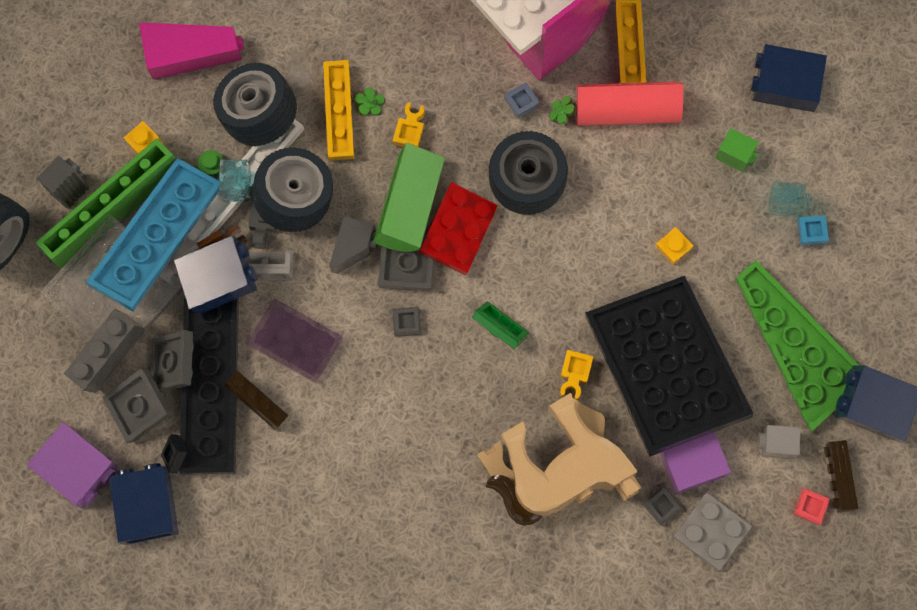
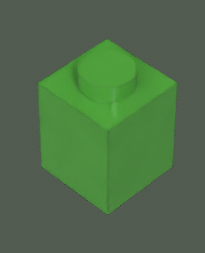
(737, 150)

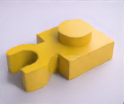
(409, 129)
(576, 370)

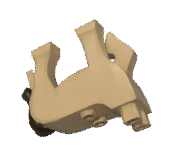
(570, 477)

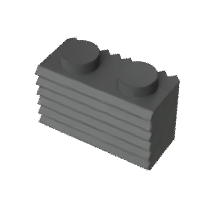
(64, 181)

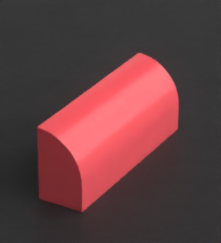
(629, 103)

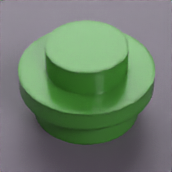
(210, 162)

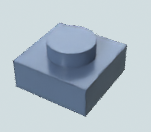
(521, 100)

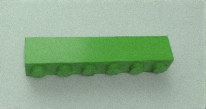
(115, 197)

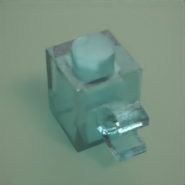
(235, 179)
(788, 199)

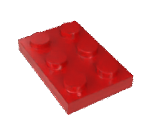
(458, 228)

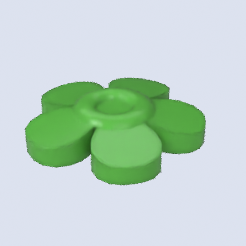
(369, 102)
(562, 110)

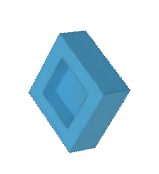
(812, 230)

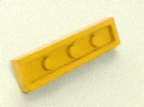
(630, 41)
(338, 110)

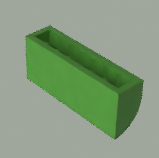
(409, 199)

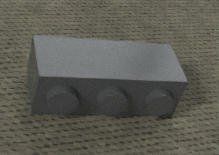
(104, 351)

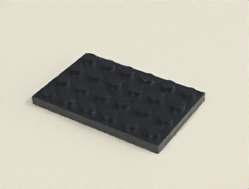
(668, 366)

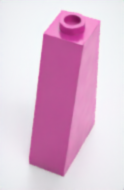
(185, 48)

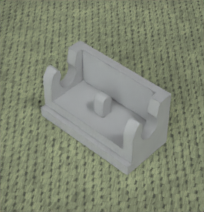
(272, 265)

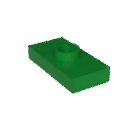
(500, 325)

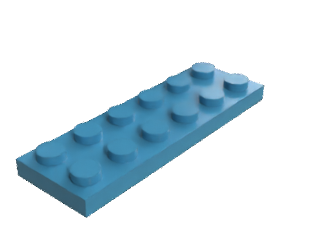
(154, 235)

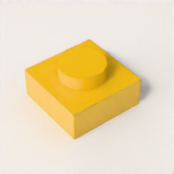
(674, 245)

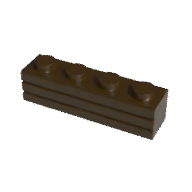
(256, 400)
(841, 475)

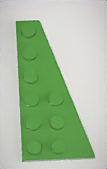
(804, 352)

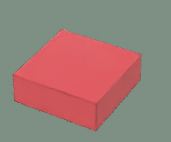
(811, 506)

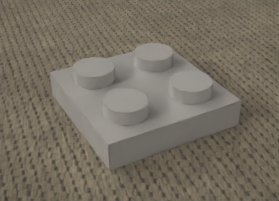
(712, 531)

